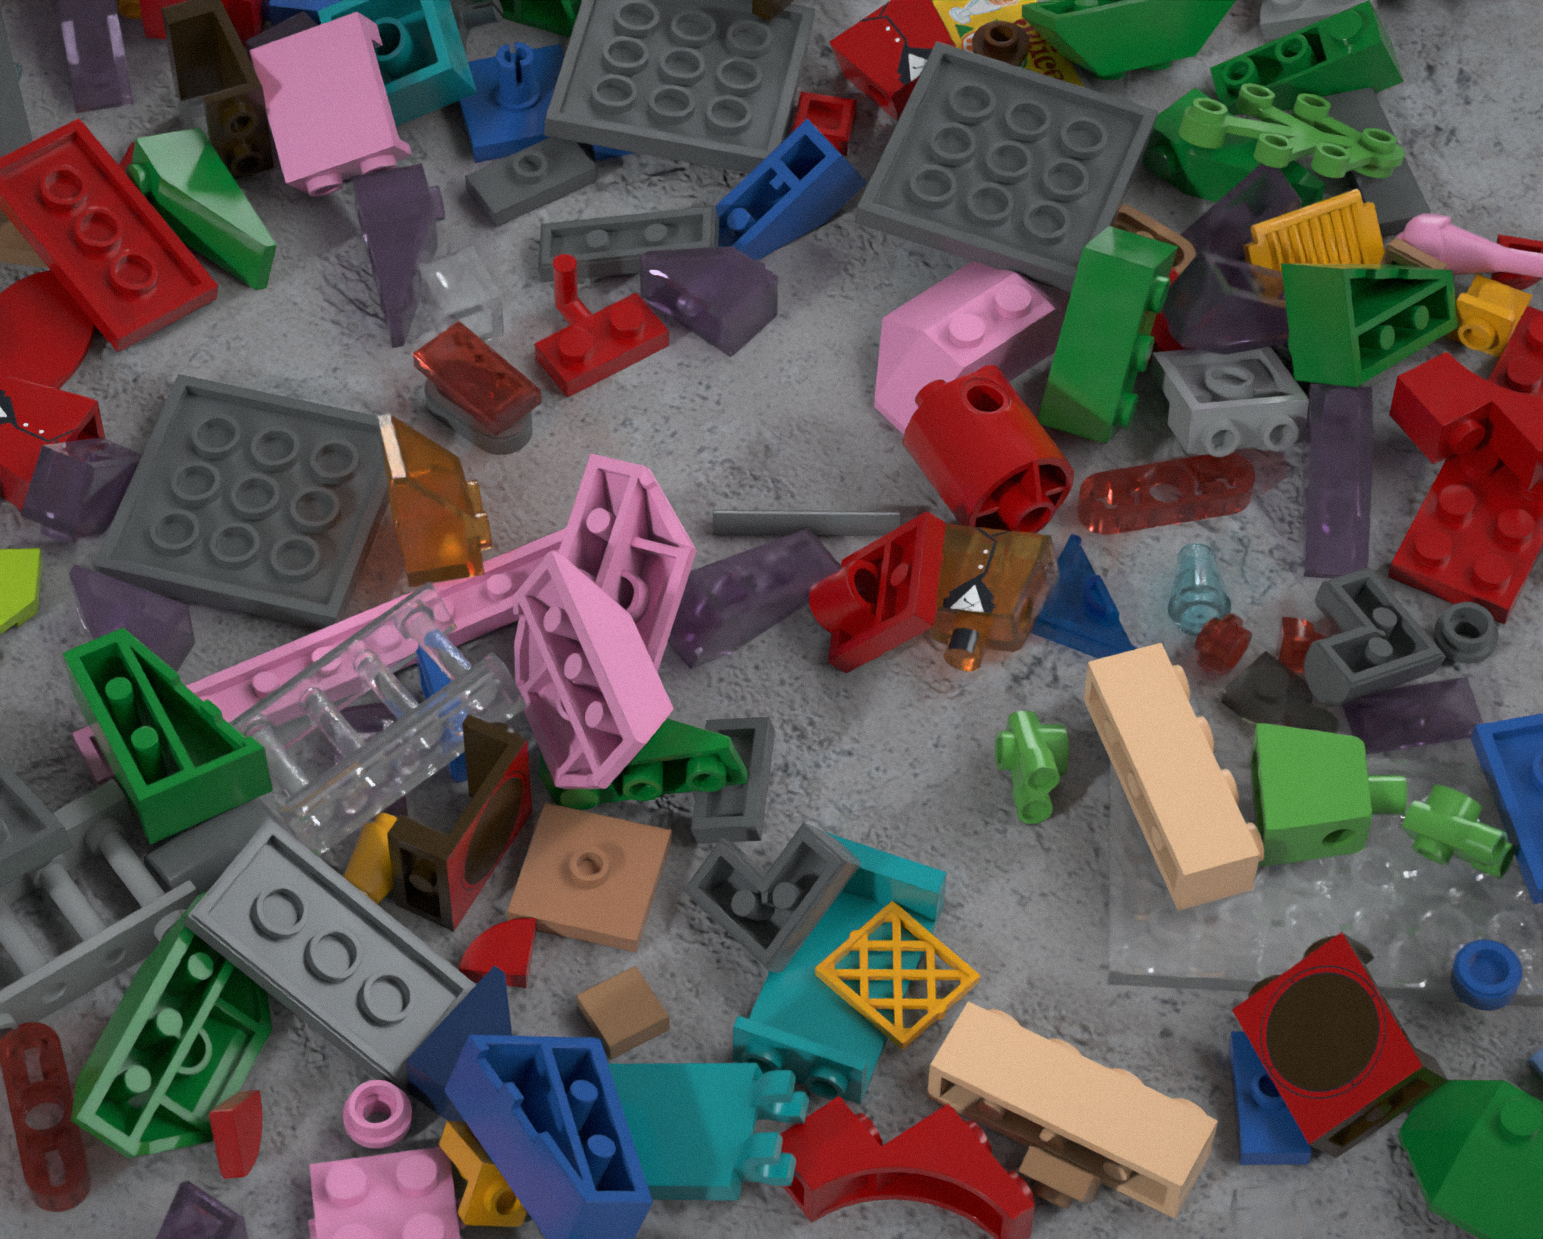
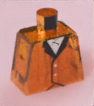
(990, 591)

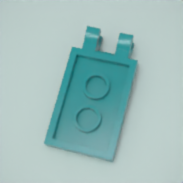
(699, 1126)

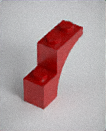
(1453, 410)
(930, 1163)

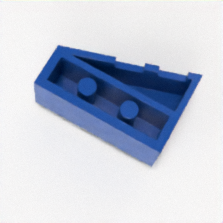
(554, 1132)

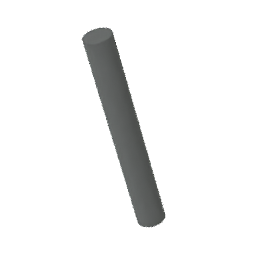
(792, 521)

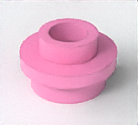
(372, 1098)

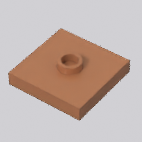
(590, 876)

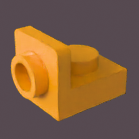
(1488, 315)
(487, 1196)

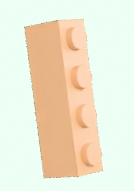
(1172, 776)
(1073, 1107)

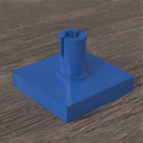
(510, 100)

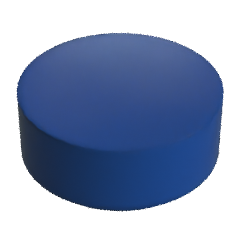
(1486, 975)

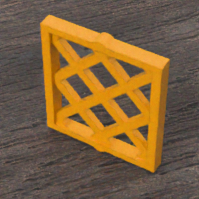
(866, 1006)

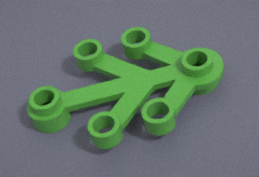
(1293, 136)

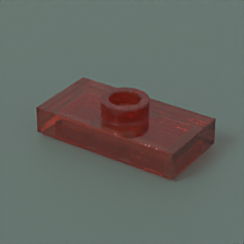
(477, 378)

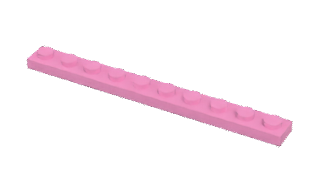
(474, 604)

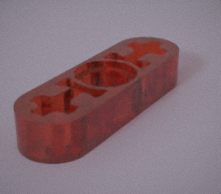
(1149, 512)
(63, 1136)

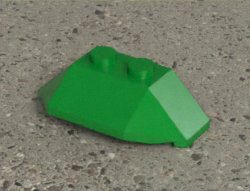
(1125, 34)
(172, 1049)
(1479, 1157)

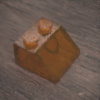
(432, 507)

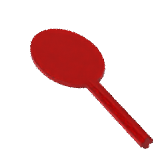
(44, 327)

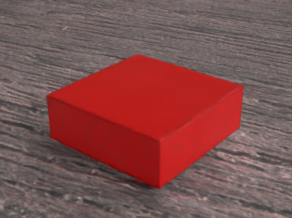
(830, 115)

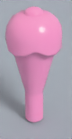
(1466, 251)

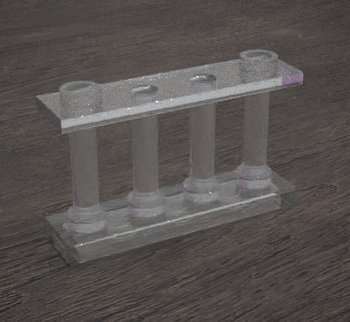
(400, 755)

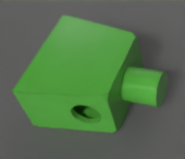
(1316, 793)

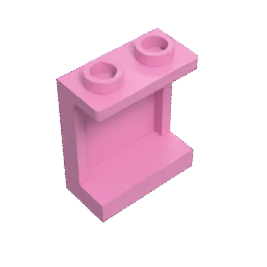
(328, 104)

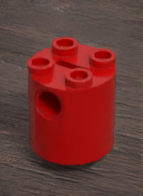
(987, 453)

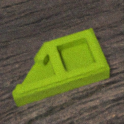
(19, 585)

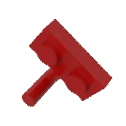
(595, 342)

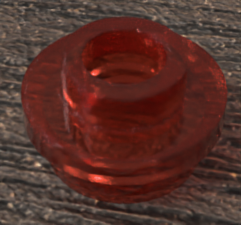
(1222, 643)

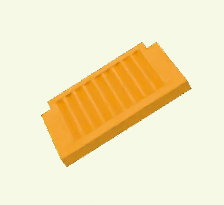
(1321, 233)

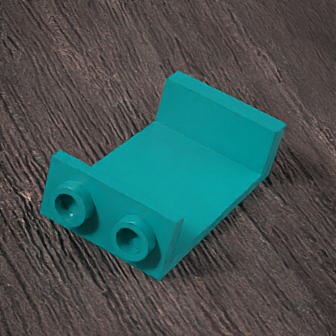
(806, 1024)

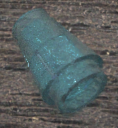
(1197, 590)

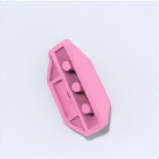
(960, 326)
(630, 545)
(583, 676)

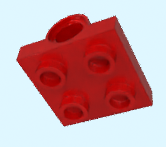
(881, 593)

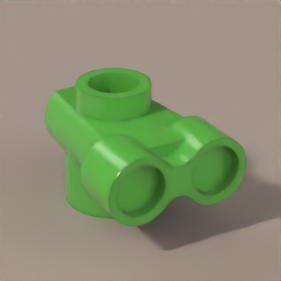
(1036, 760)
(1450, 828)

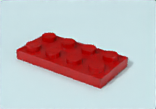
(101, 236)

